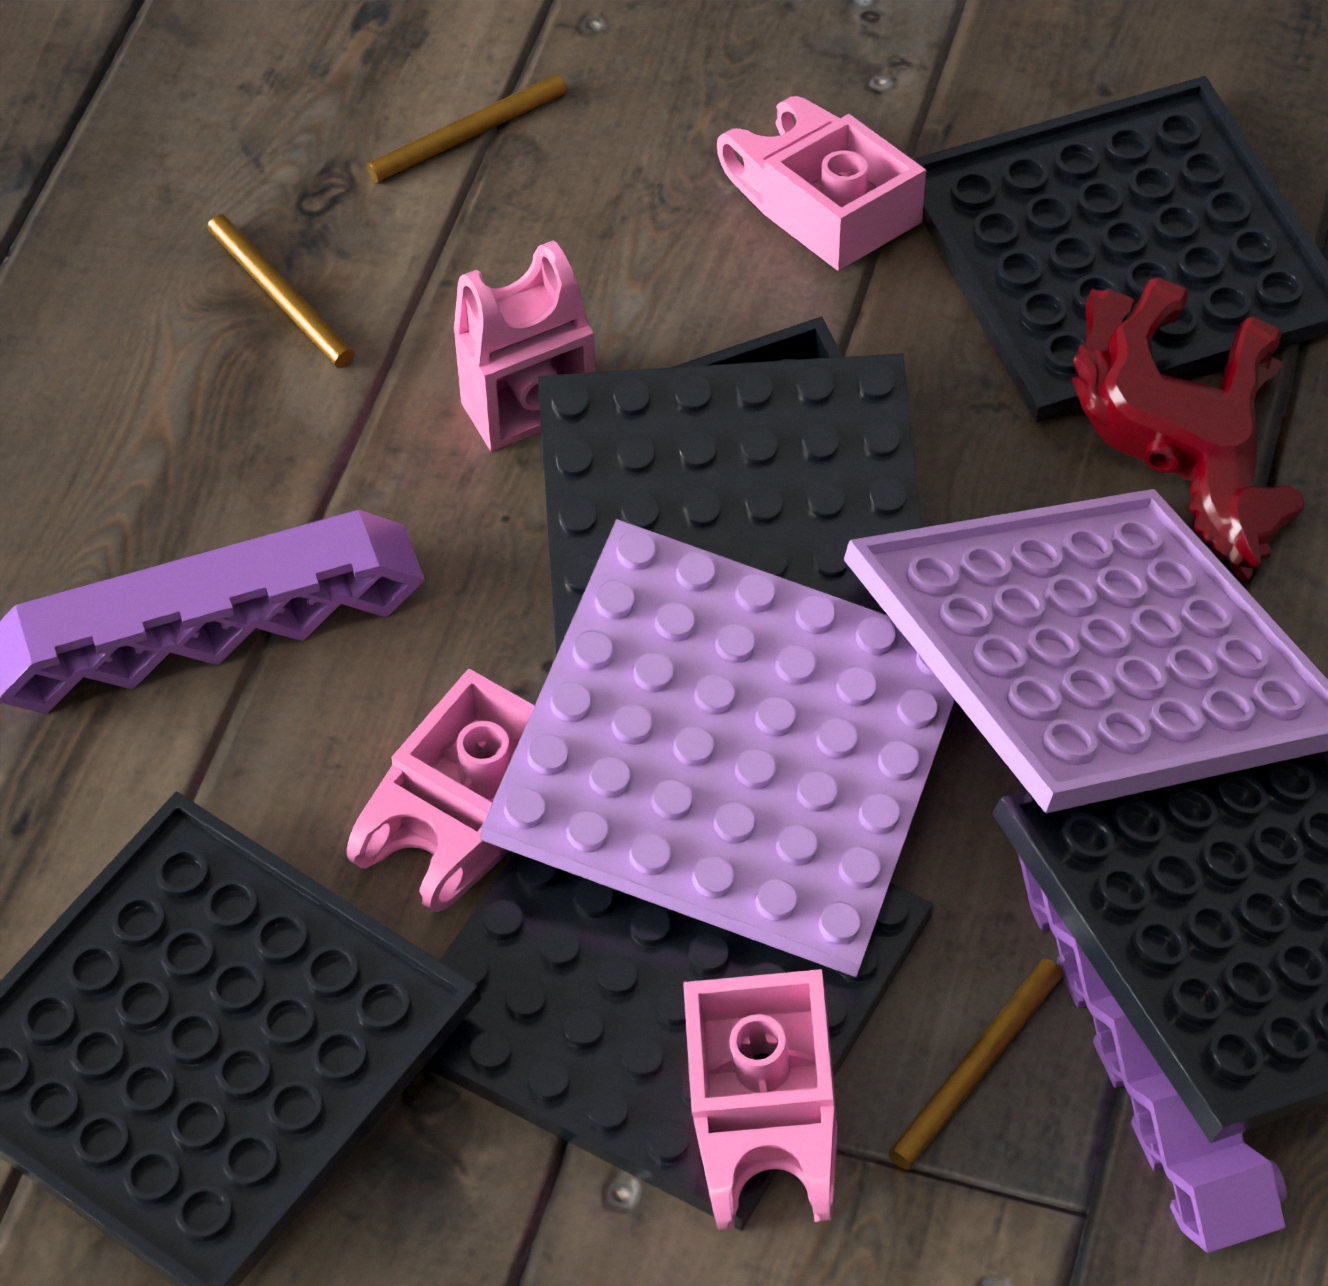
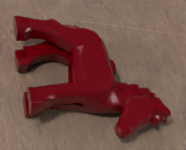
(1184, 424)

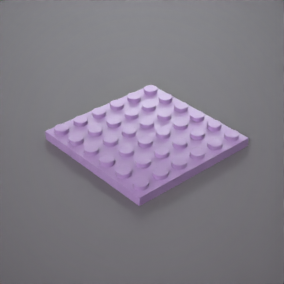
(1098, 646)
(726, 748)

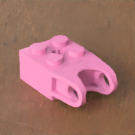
(827, 181)
(515, 336)
(444, 788)
(767, 1109)

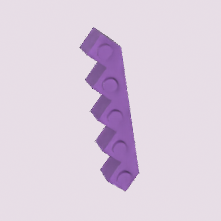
(203, 606)
(1220, 1187)

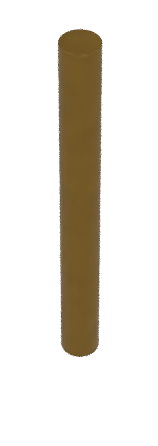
(466, 128)
(281, 291)
(975, 1064)

